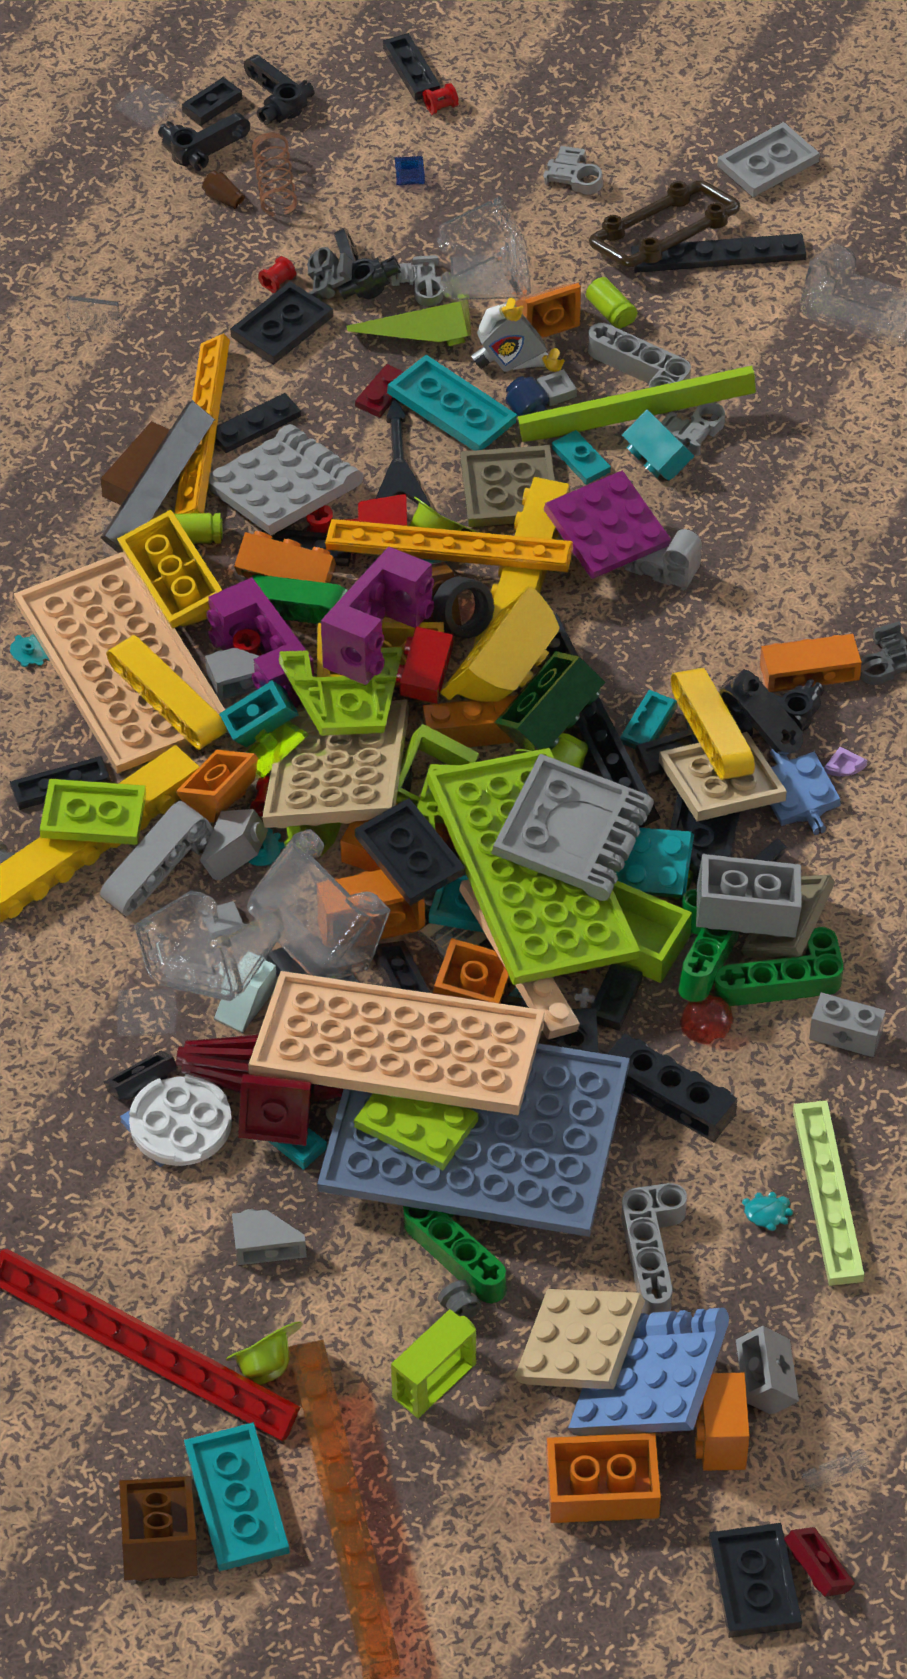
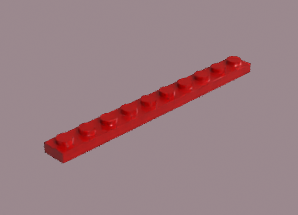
(147, 1345)

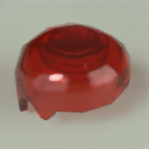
(707, 1019)

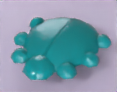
(28, 651)
(269, 850)
(767, 1210)

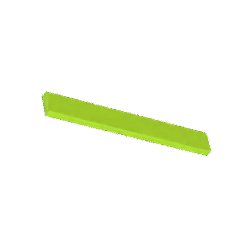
(633, 404)

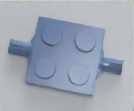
(807, 788)

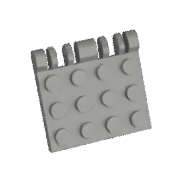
(283, 480)
(569, 823)

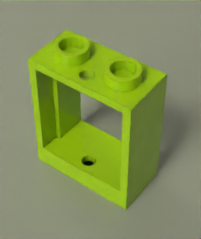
(437, 746)
(434, 1363)

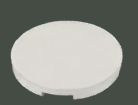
(180, 1120)

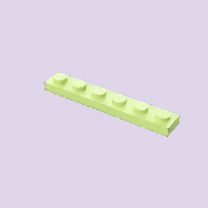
(828, 1193)

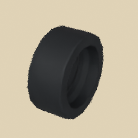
(482, 612)

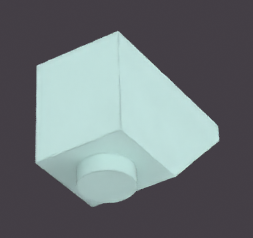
(242, 1010)

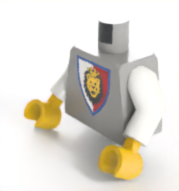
(512, 341)

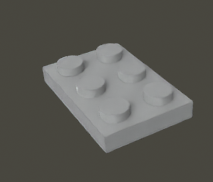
(768, 159)

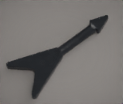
(399, 477)

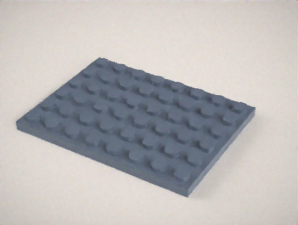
(511, 1168)

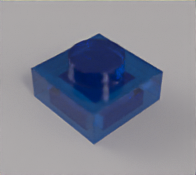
(409, 170)

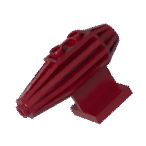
(268, 1106)

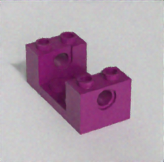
(249, 608)
(352, 630)

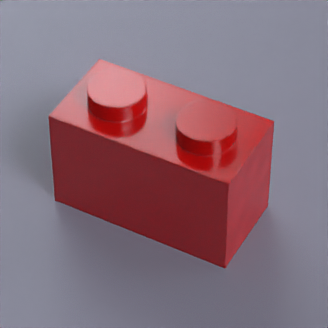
(425, 665)

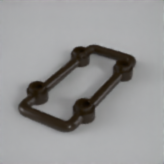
(651, 248)

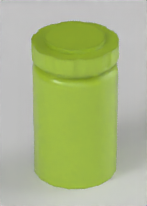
(611, 303)
(202, 527)

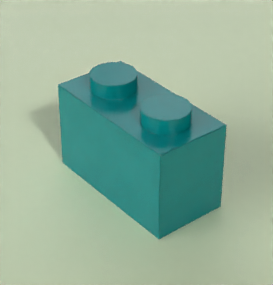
(657, 445)
(260, 710)

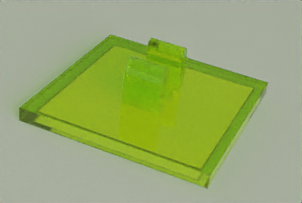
(275, 746)

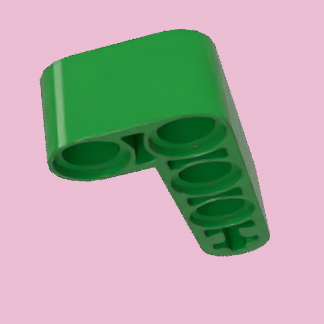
(300, 599)
(705, 956)
(785, 977)
(483, 1272)

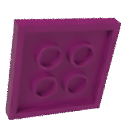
(607, 524)

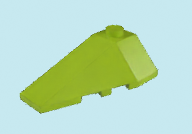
(436, 324)

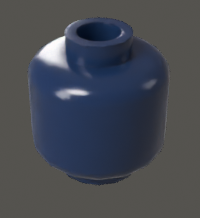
(526, 396)

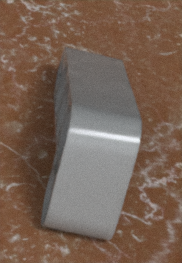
(636, 356)
(674, 563)
(156, 857)
(651, 1252)

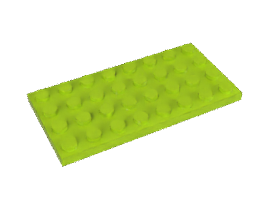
(535, 920)

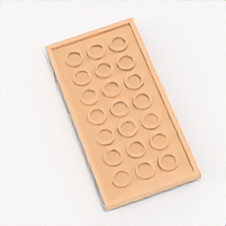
(83, 618)
(398, 1042)

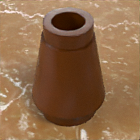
(222, 189)

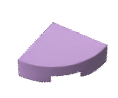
(845, 762)

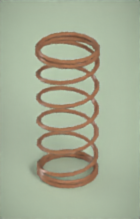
(259, 139)

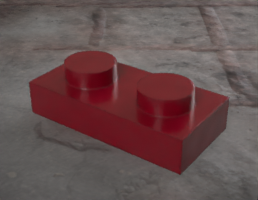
(375, 397)
(819, 1561)

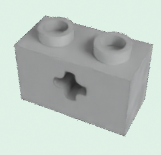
(847, 1024)
(768, 1370)

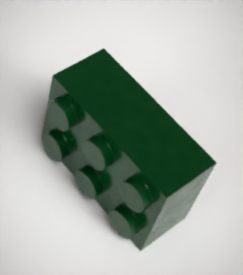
(550, 702)

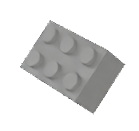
(748, 895)

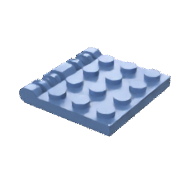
(660, 1376)

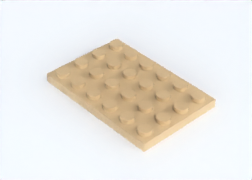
(337, 774)

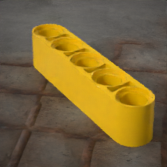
(166, 692)
(712, 723)

